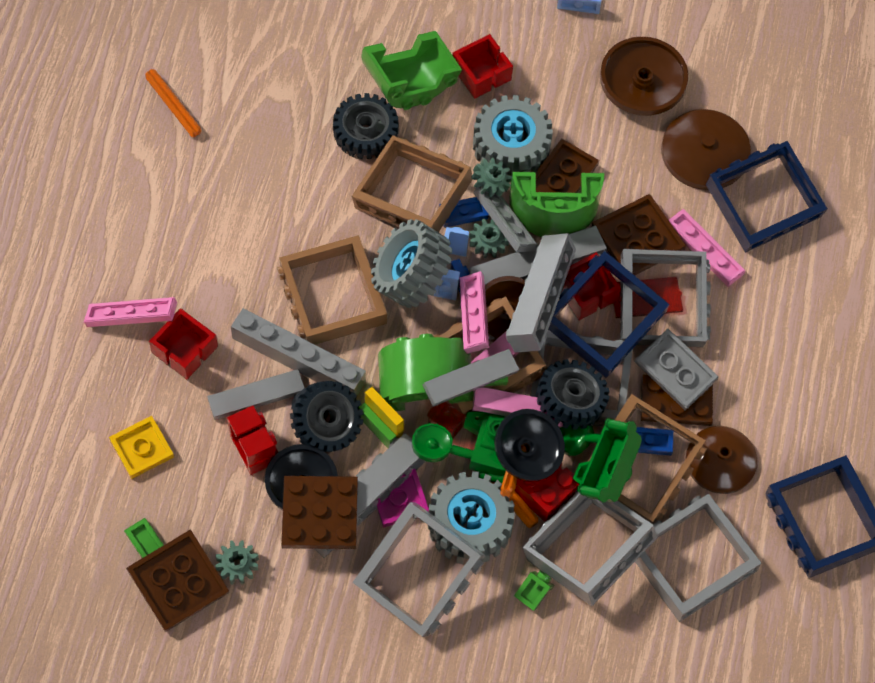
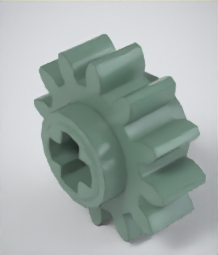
(491, 177)
(480, 235)
(227, 565)

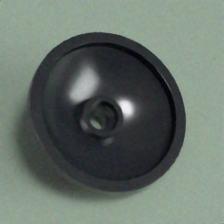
(539, 436)
(295, 461)

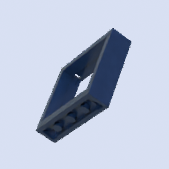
(800, 178)
(578, 345)
(794, 535)

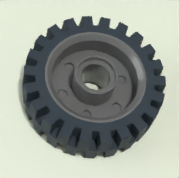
(361, 140)
(572, 394)
(343, 412)

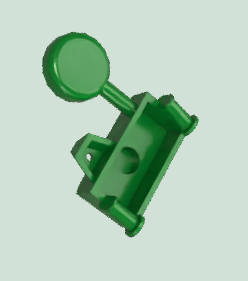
(434, 443)
(611, 461)

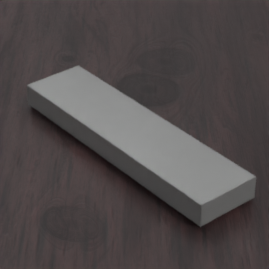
(506, 221)
(470, 377)
(256, 394)

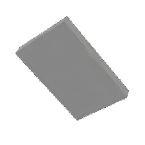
(676, 369)

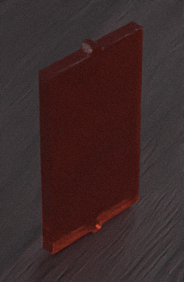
(666, 288)

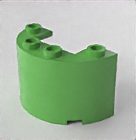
(413, 74)
(554, 212)
(413, 361)

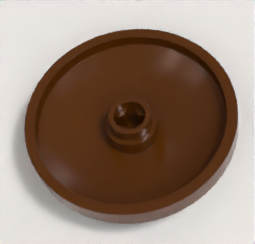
(644, 76)
(701, 144)

